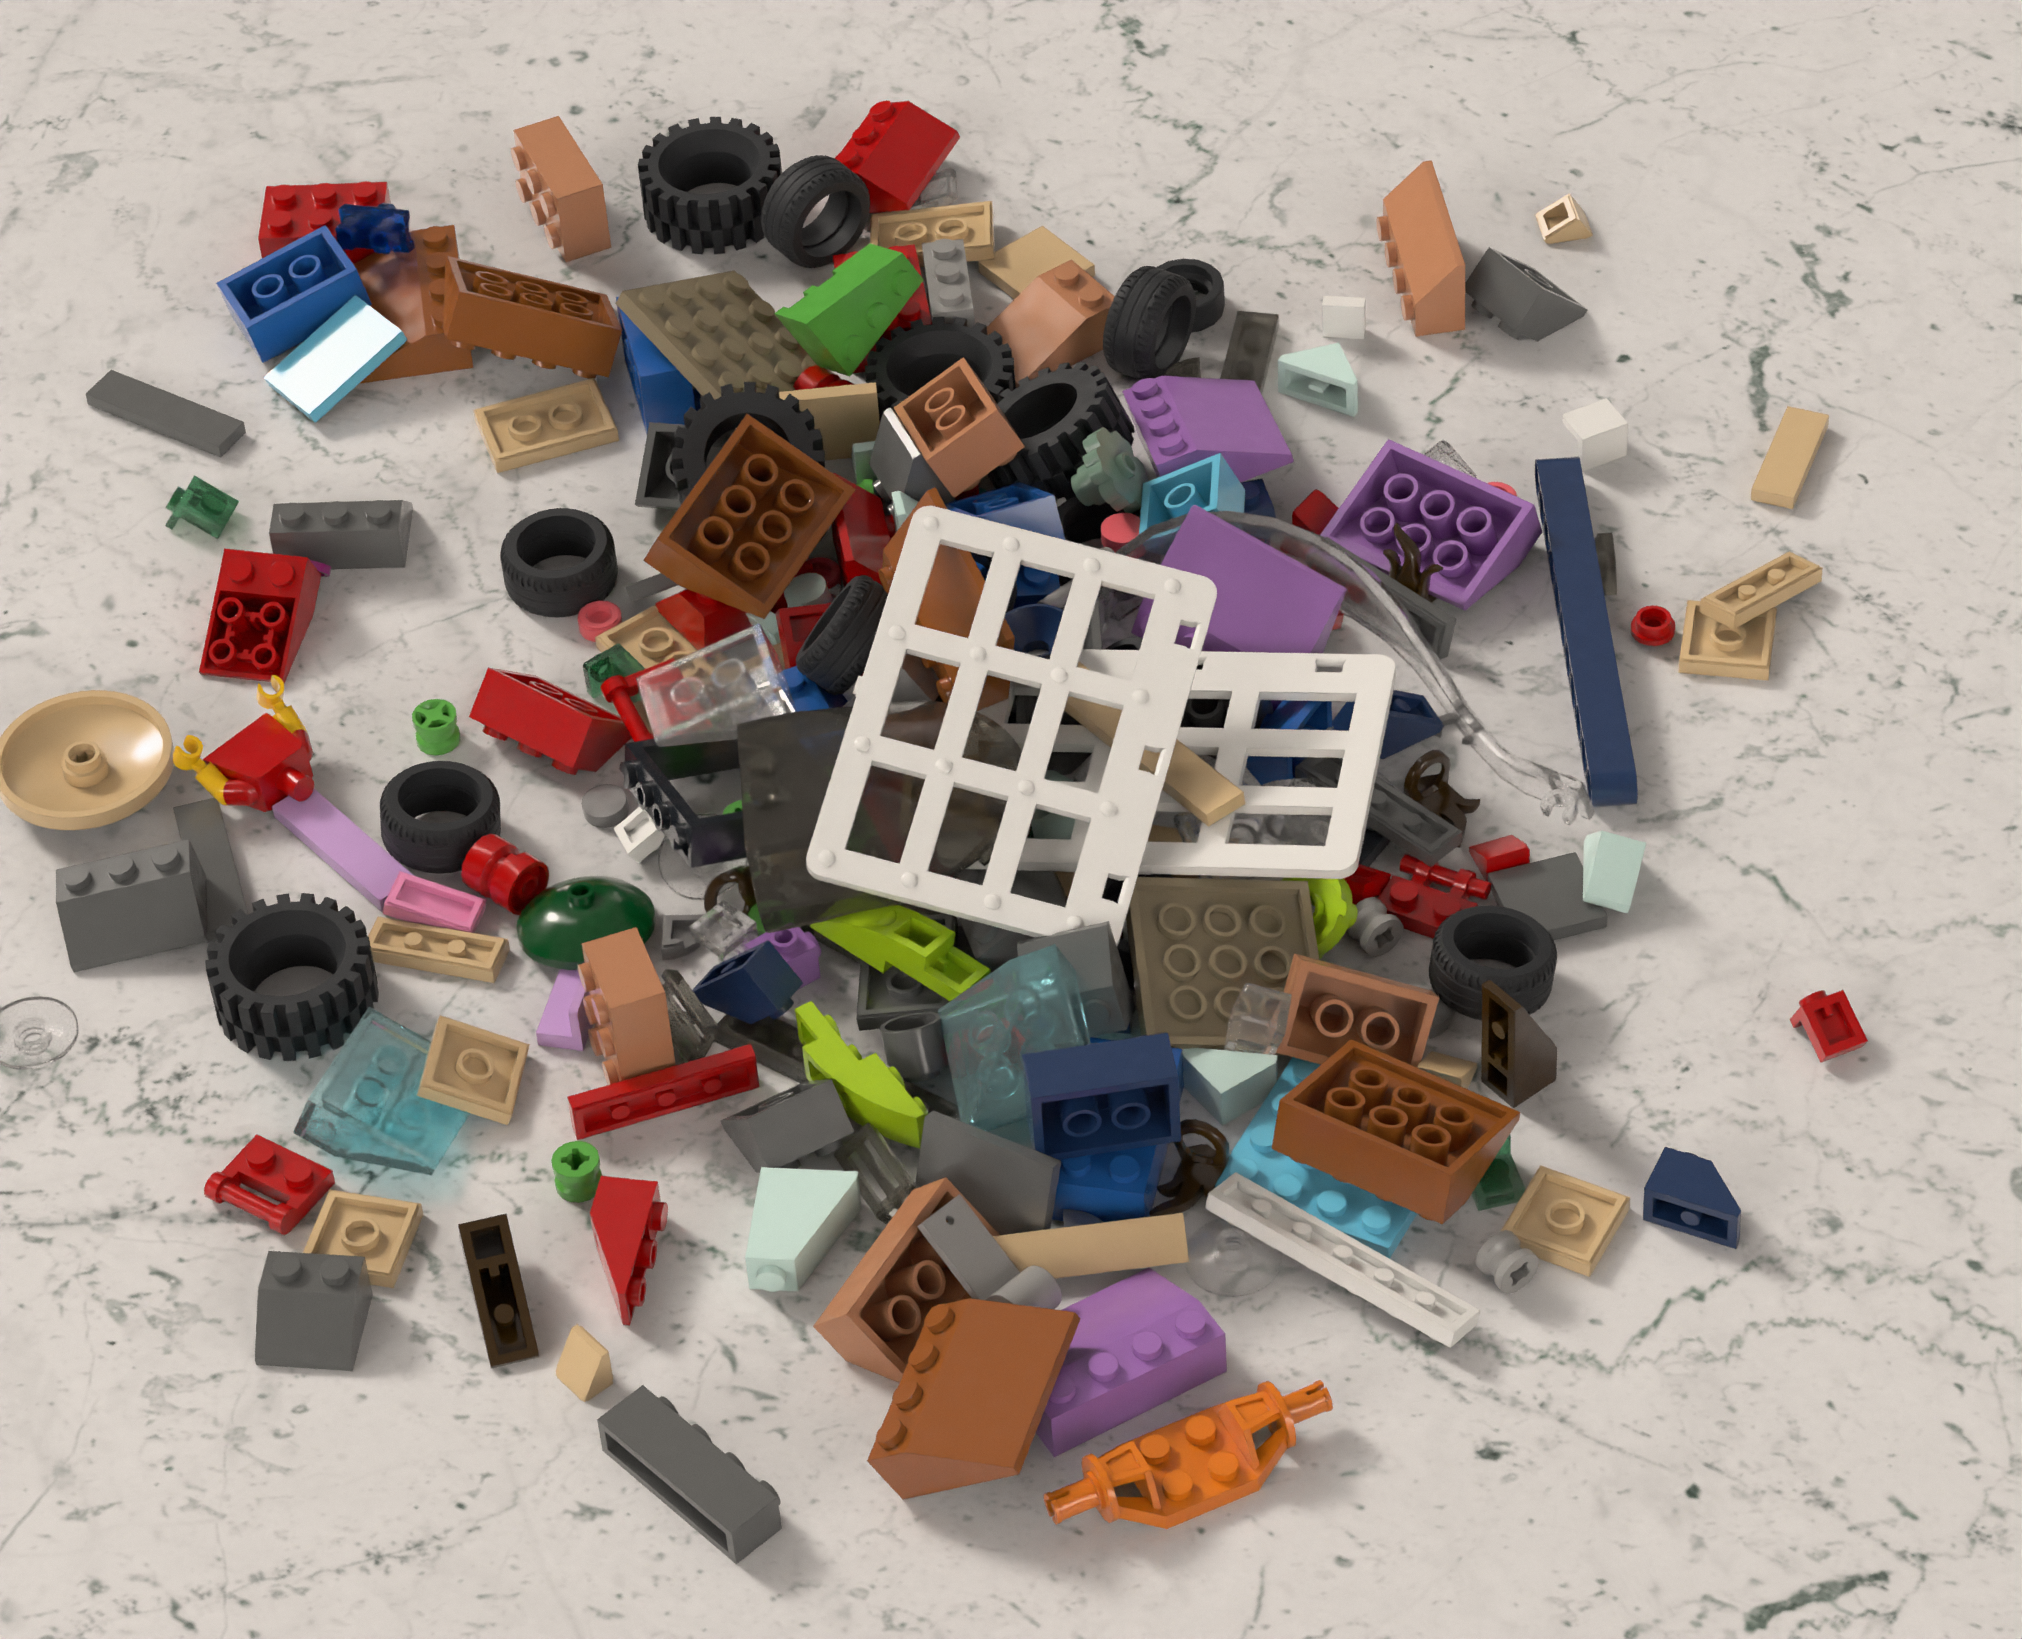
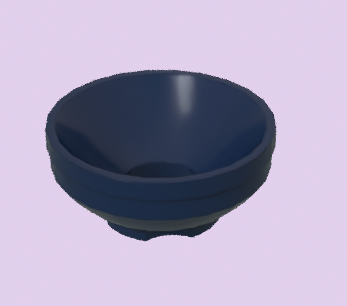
(1034, 627)

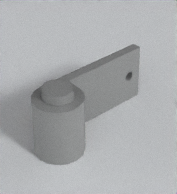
(982, 1263)

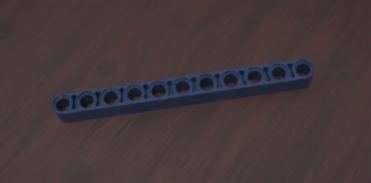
(1585, 633)

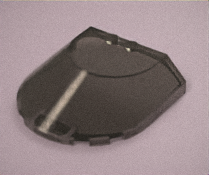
(783, 787)

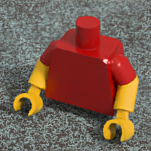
(259, 762)

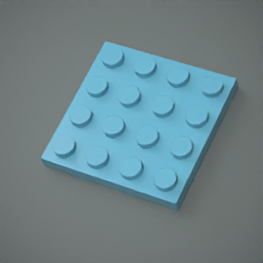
(1337, 1203)

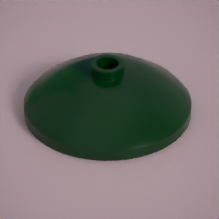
(578, 912)

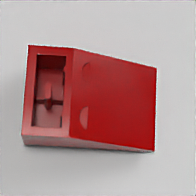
(259, 615)

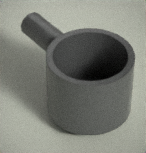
(915, 1046)

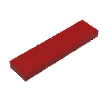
(663, 1092)

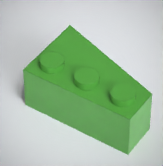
(852, 308)

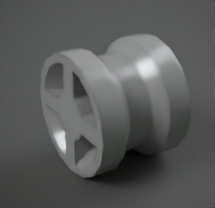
(1375, 928)
(1507, 1261)

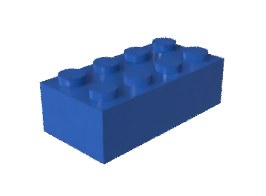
(1115, 1182)

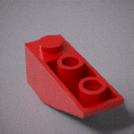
(624, 1228)

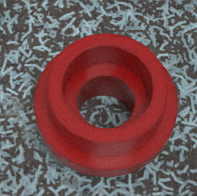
(1653, 626)

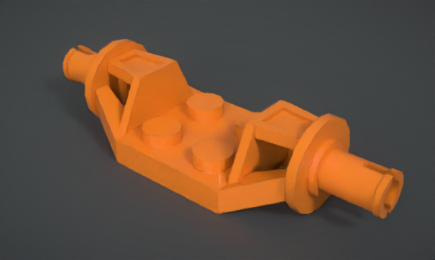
(1192, 1461)

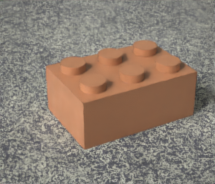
(561, 189)
(959, 428)
(625, 1007)

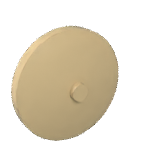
(84, 760)

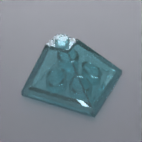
(1011, 1012)
(370, 1102)

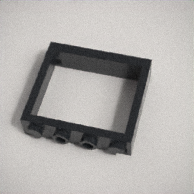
(647, 777)

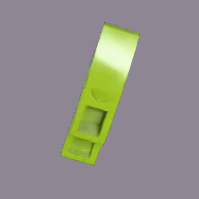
(909, 943)
(865, 1085)

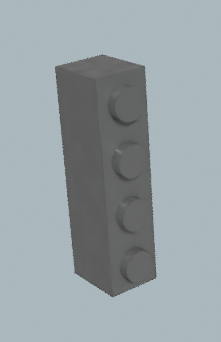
(690, 1473)

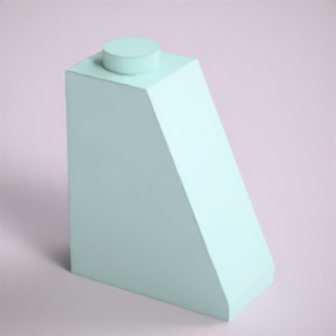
(797, 1223)

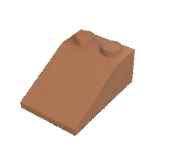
(1054, 320)

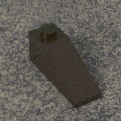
(1515, 1050)
(498, 1290)

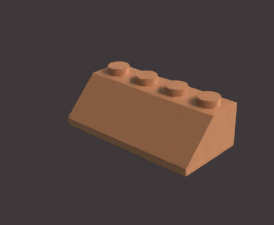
(1424, 253)
(893, 1287)

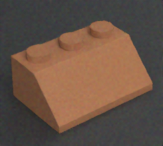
(1345, 1004)

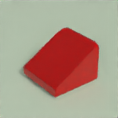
(1314, 512)
(1499, 854)

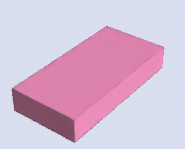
(433, 904)

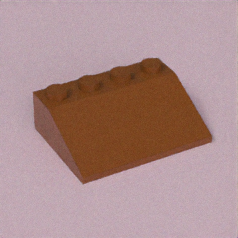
(411, 296)
(529, 318)
(749, 521)
(948, 603)
(1393, 1130)
(971, 1395)

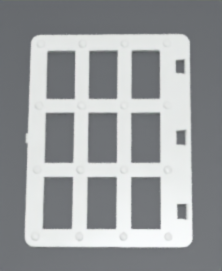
(1245, 681)
(1127, 798)

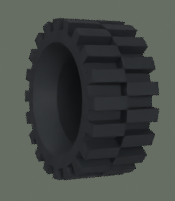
(701, 157)
(928, 350)
(726, 413)
(1052, 421)
(284, 938)

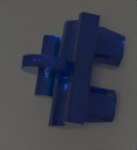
(374, 228)

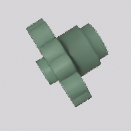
(1109, 473)

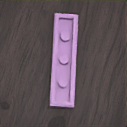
(341, 845)

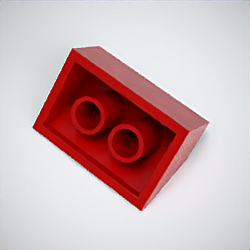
(897, 153)
(861, 535)
(708, 620)
(548, 721)

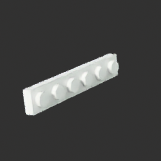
(1343, 1259)

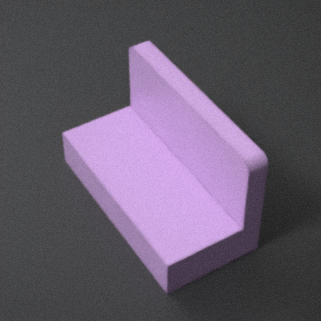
(564, 1017)

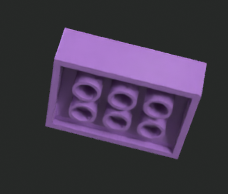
(1201, 417)
(1449, 515)
(1262, 594)
(1128, 1355)

